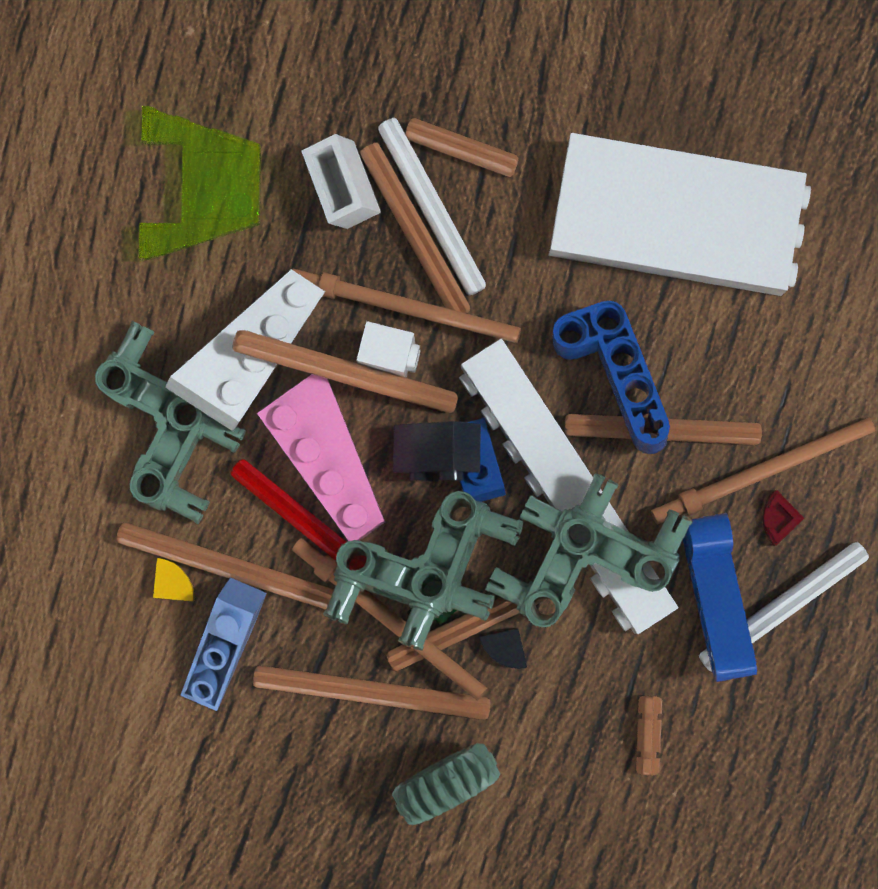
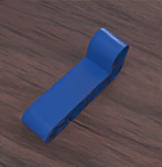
(621, 378)
(718, 597)

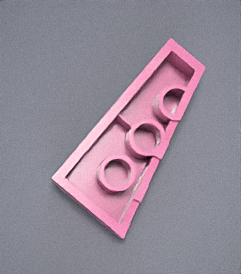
(319, 445)

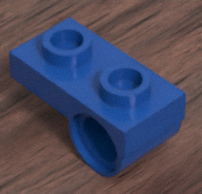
(487, 483)

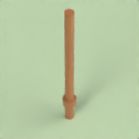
(334, 287)
(692, 500)
(325, 568)

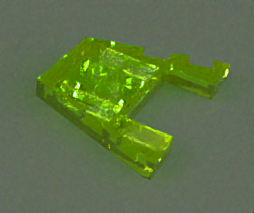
(217, 184)

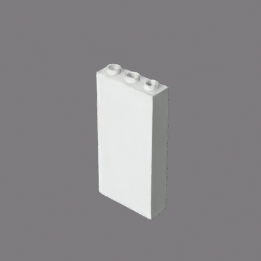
(679, 215)

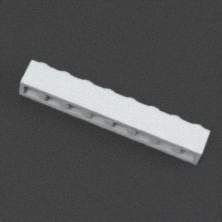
(554, 470)

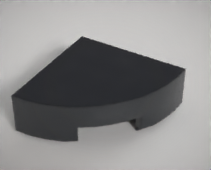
(505, 648)

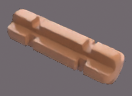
(649, 735)

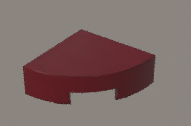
(779, 518)

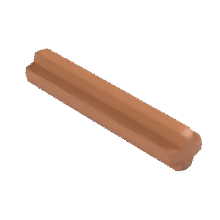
(461, 147)

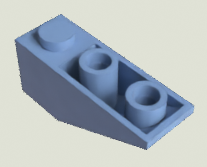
(223, 643)

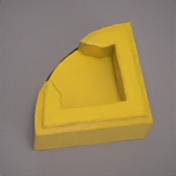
(172, 582)

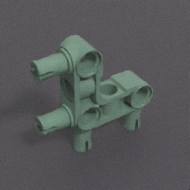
(173, 441)
(608, 547)
(442, 562)

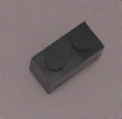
(437, 449)

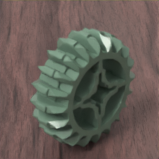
(446, 784)

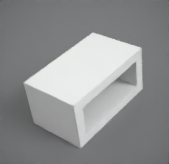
(341, 181)
(388, 349)

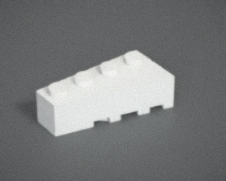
(227, 381)

